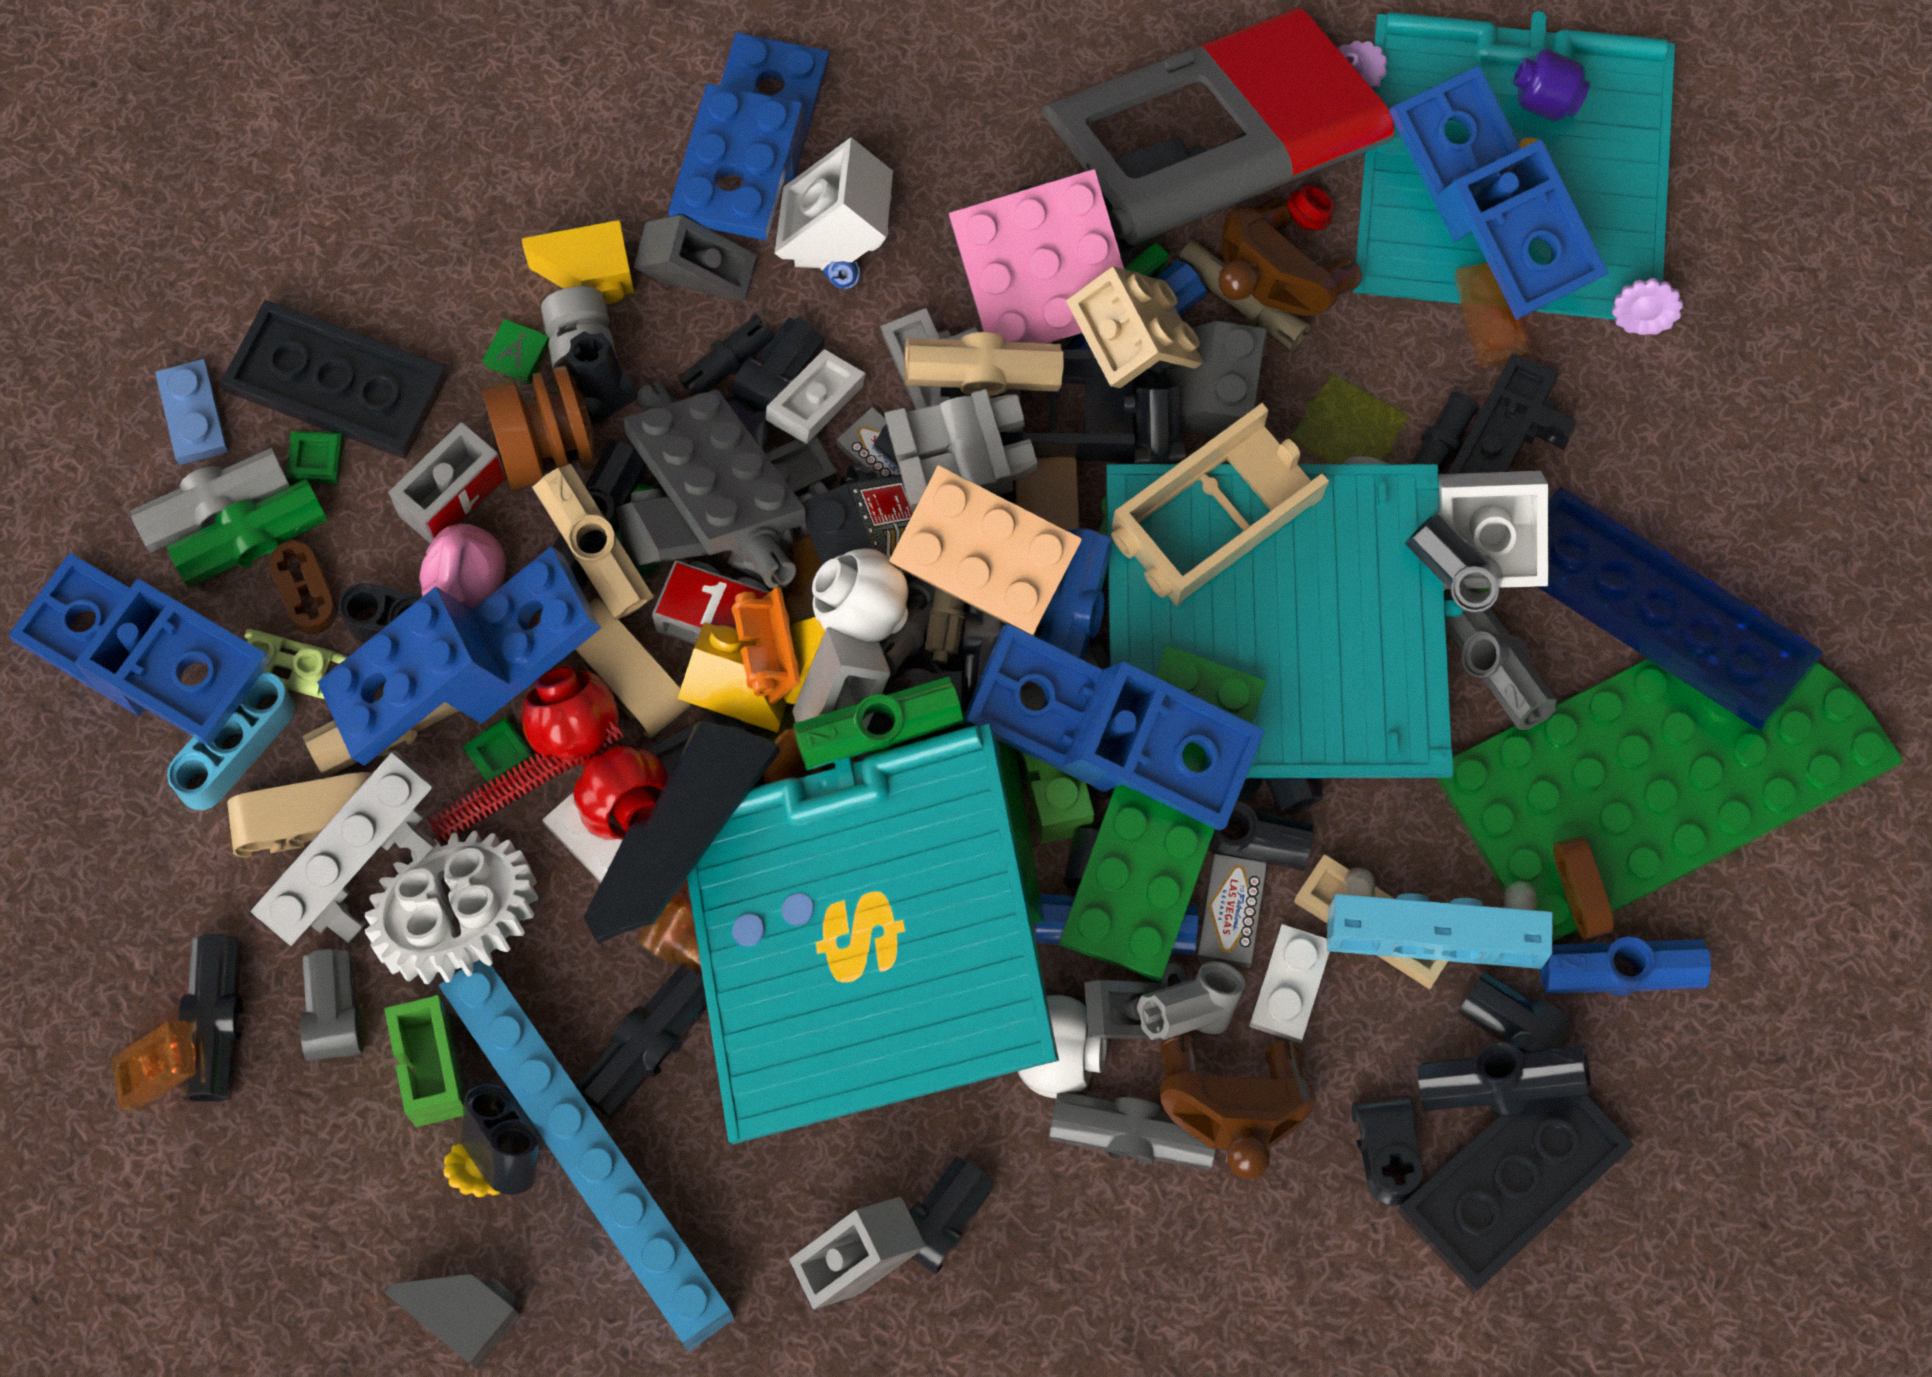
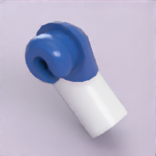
(841, 273)

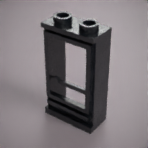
(1107, 416)

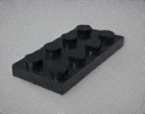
(334, 379)
(1513, 1184)

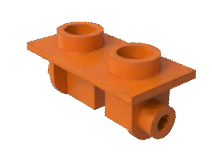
(771, 664)

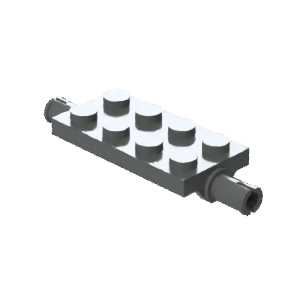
(717, 477)

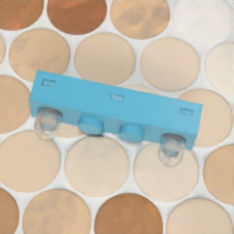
(1439, 931)

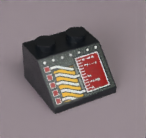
(859, 517)

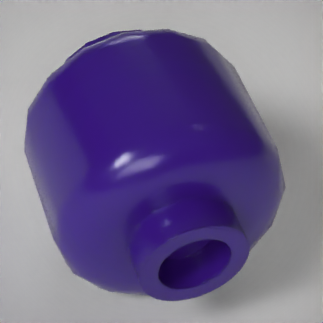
(1551, 85)

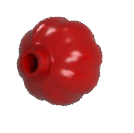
(568, 714)
(619, 784)

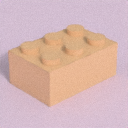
(985, 550)

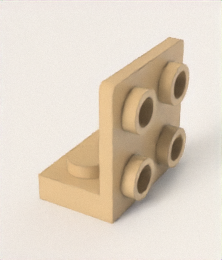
(1133, 325)

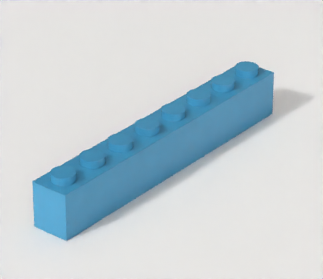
(588, 1155)

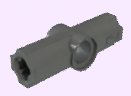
(1509, 677)
(1128, 1129)

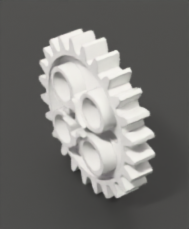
(414, 919)

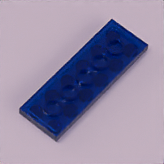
(1672, 613)

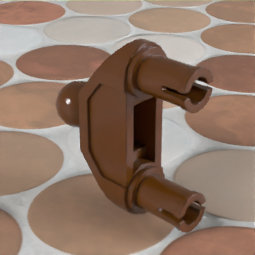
(1273, 269)
(1236, 1112)

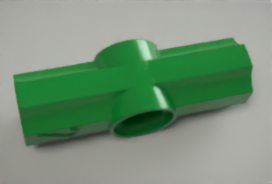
(246, 533)
(912, 711)

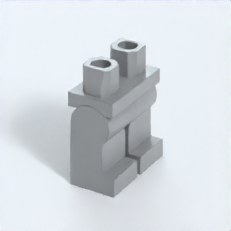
(963, 440)

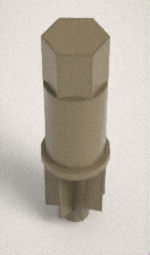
(944, 626)

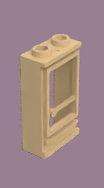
(1265, 467)

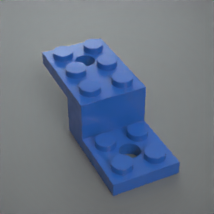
(749, 136)
(1498, 192)
(140, 648)
(458, 655)
(1114, 726)

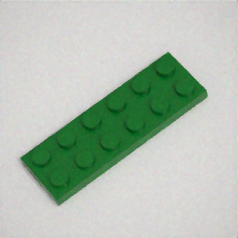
(1148, 851)

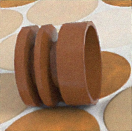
(539, 427)

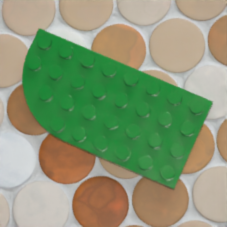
(1657, 781)

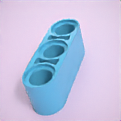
(228, 765)

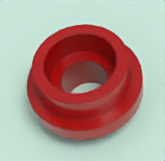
(1311, 208)

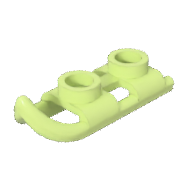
(307, 665)

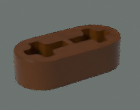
(313, 582)
(1583, 887)

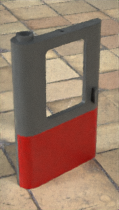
(1278, 83)

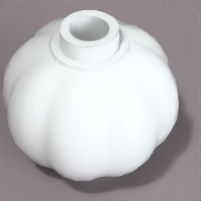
(861, 595)
(1075, 1051)

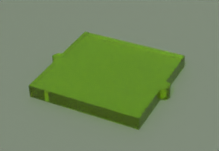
(1347, 424)

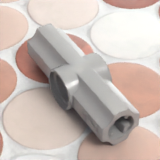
(204, 496)

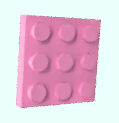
(1034, 254)

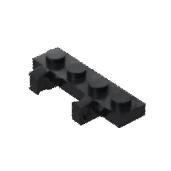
(1513, 414)

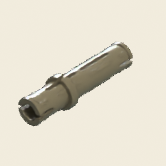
(1281, 324)

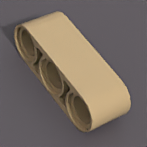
(632, 673)
(288, 814)

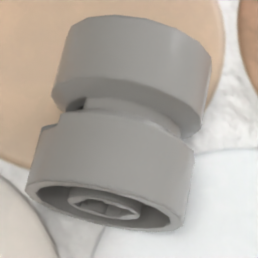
(571, 313)

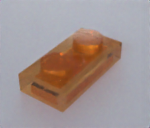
(1488, 317)
(154, 1065)

